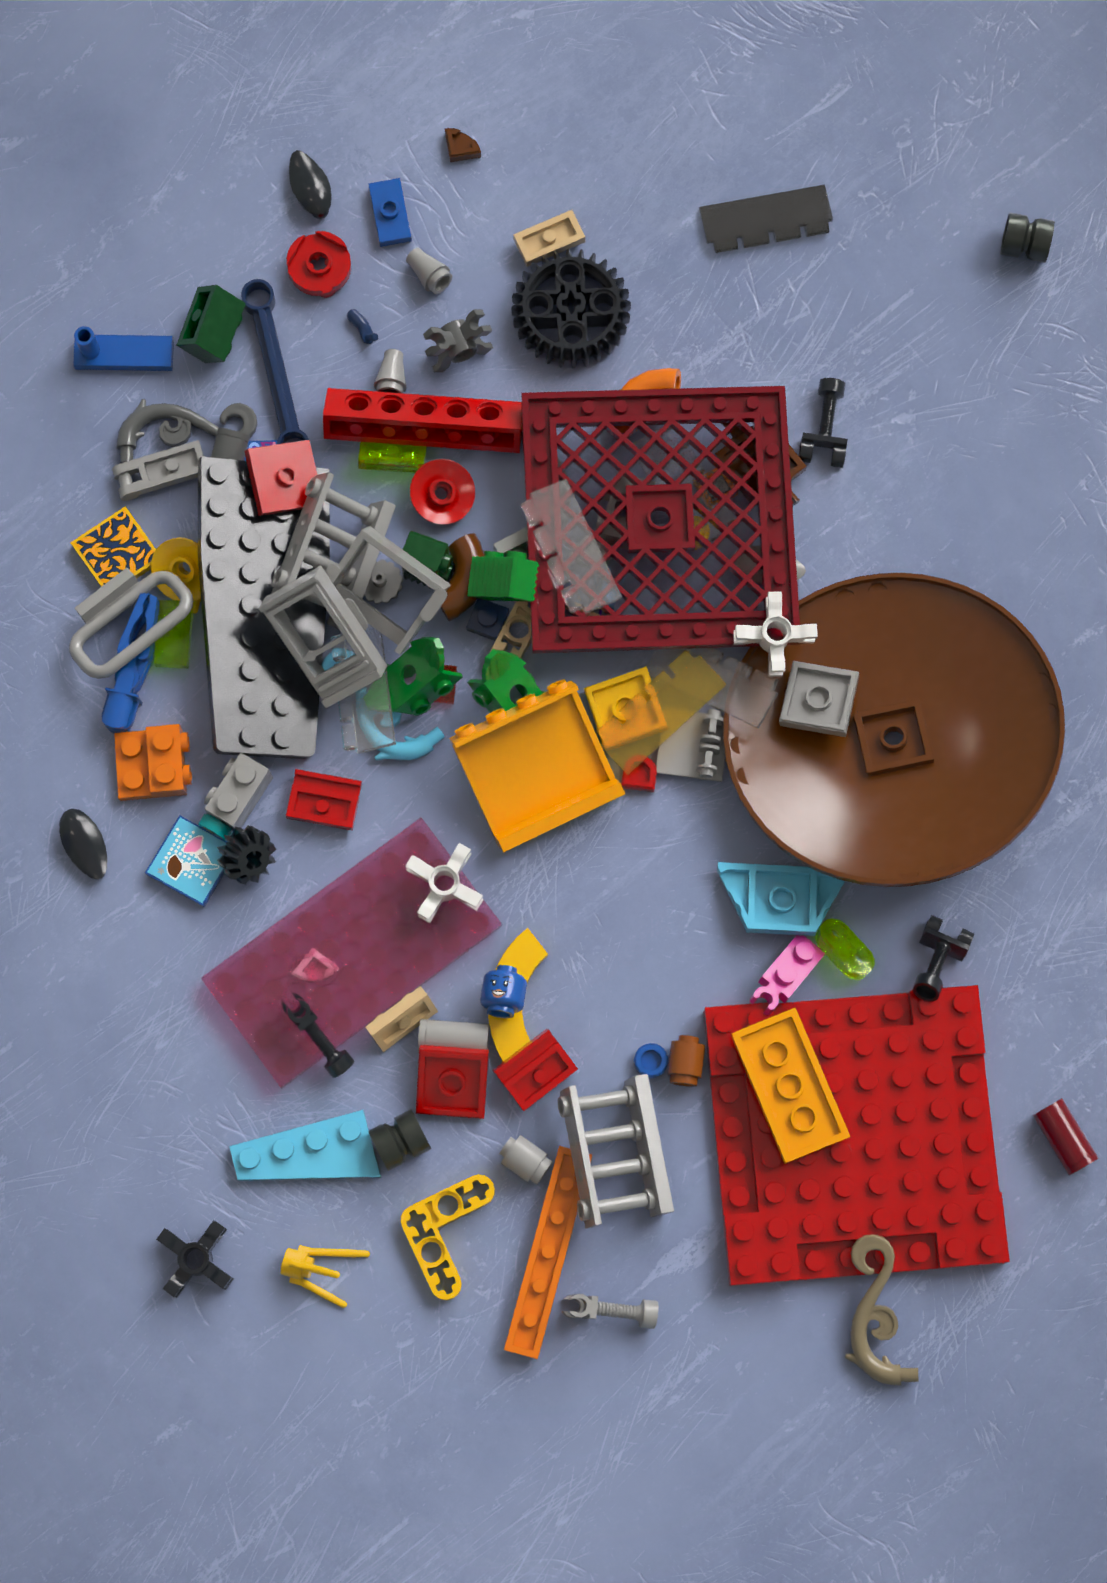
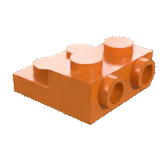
(152, 763)

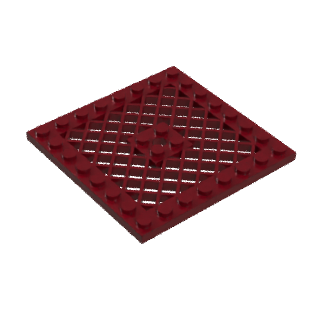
(668, 407)

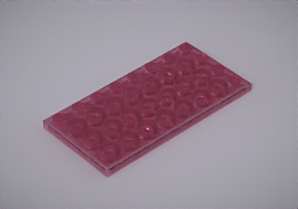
(347, 954)

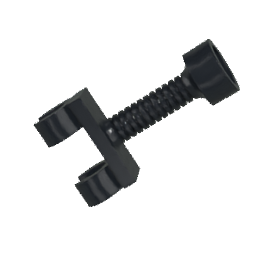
(831, 390)
(928, 984)
(304, 1019)

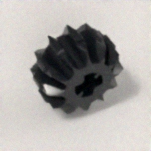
(246, 854)

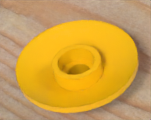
(170, 558)

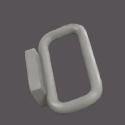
(110, 602)

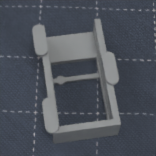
(349, 674)

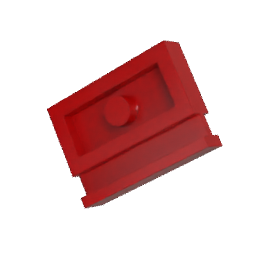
(324, 799)
(535, 1069)

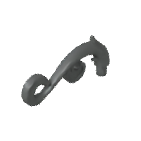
(174, 437)

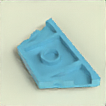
(779, 897)

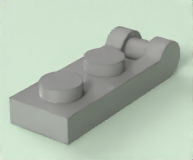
(158, 470)

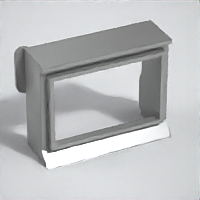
(373, 616)

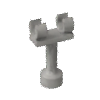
(589, 1307)

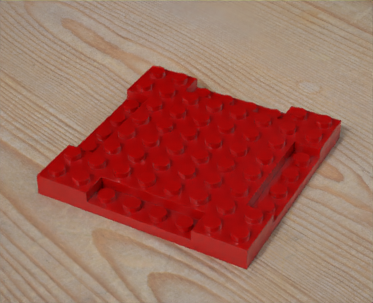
(915, 1153)

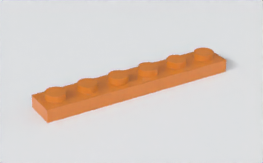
(545, 1259)

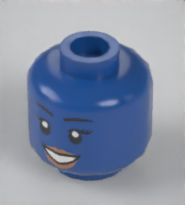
(503, 992)

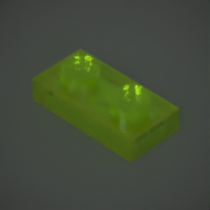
(391, 457)
(173, 647)

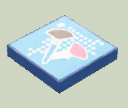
(188, 861)

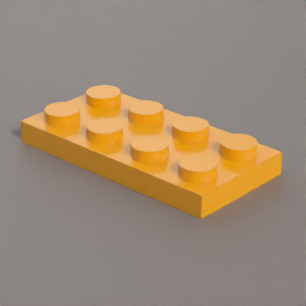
(790, 1085)

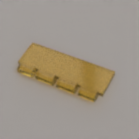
(668, 709)

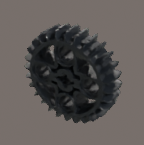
(574, 293)

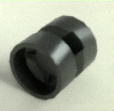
(1027, 237)
(399, 1140)

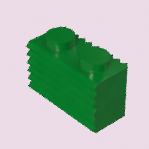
(503, 577)

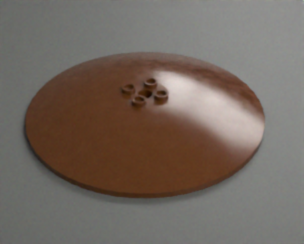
(974, 722)

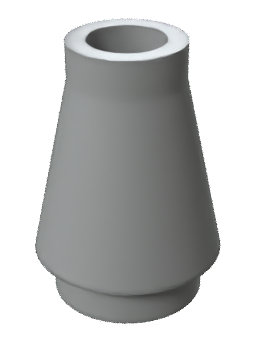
(430, 272)
(391, 373)

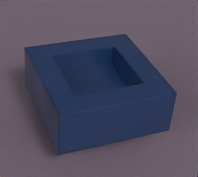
(487, 619)

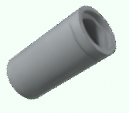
(453, 1034)

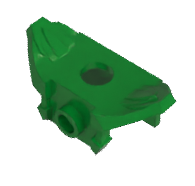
(499, 675)
(431, 681)

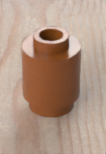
(686, 1061)

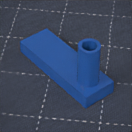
(122, 352)

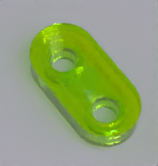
(844, 949)

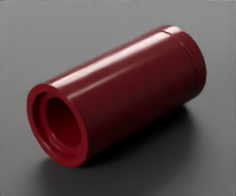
(1065, 1137)

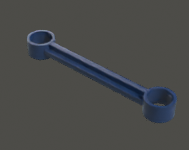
(273, 361)

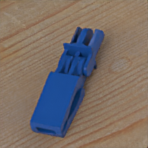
(123, 700)

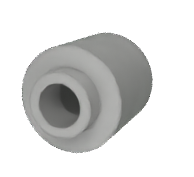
(525, 1159)

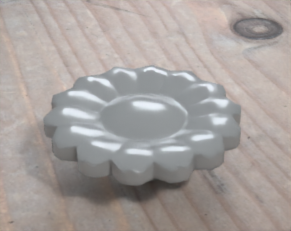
(383, 582)

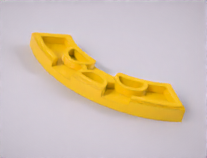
(525, 955)

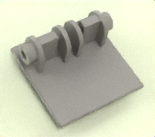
(695, 748)

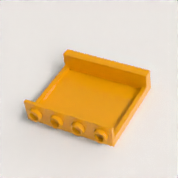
(535, 765)

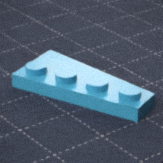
(314, 1151)

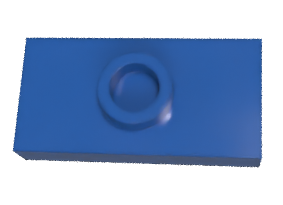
(390, 212)

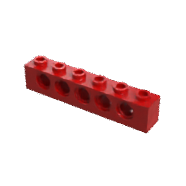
(422, 420)

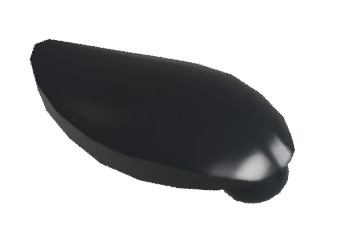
(309, 184)
(83, 843)

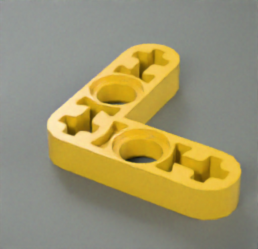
(435, 1220)

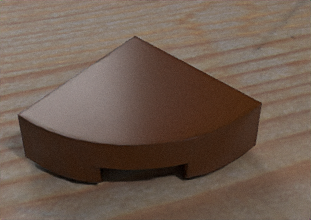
(461, 145)

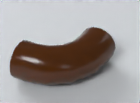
(462, 553)

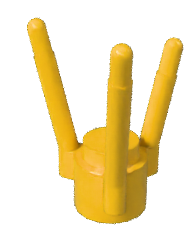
(299, 1264)

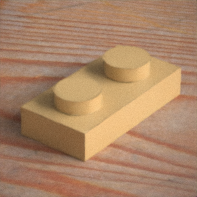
(546, 237)
(401, 1018)

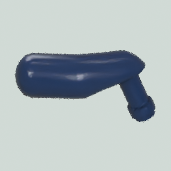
(362, 325)

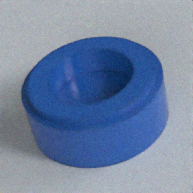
(651, 1060)

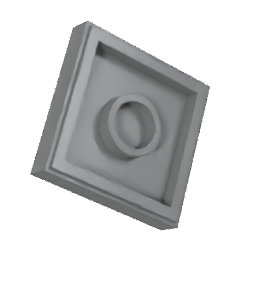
(819, 698)

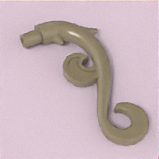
(866, 1310)

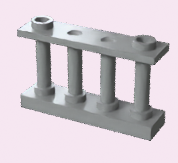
(318, 491)
(648, 1162)

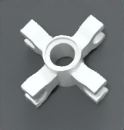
(758, 634)
(452, 869)

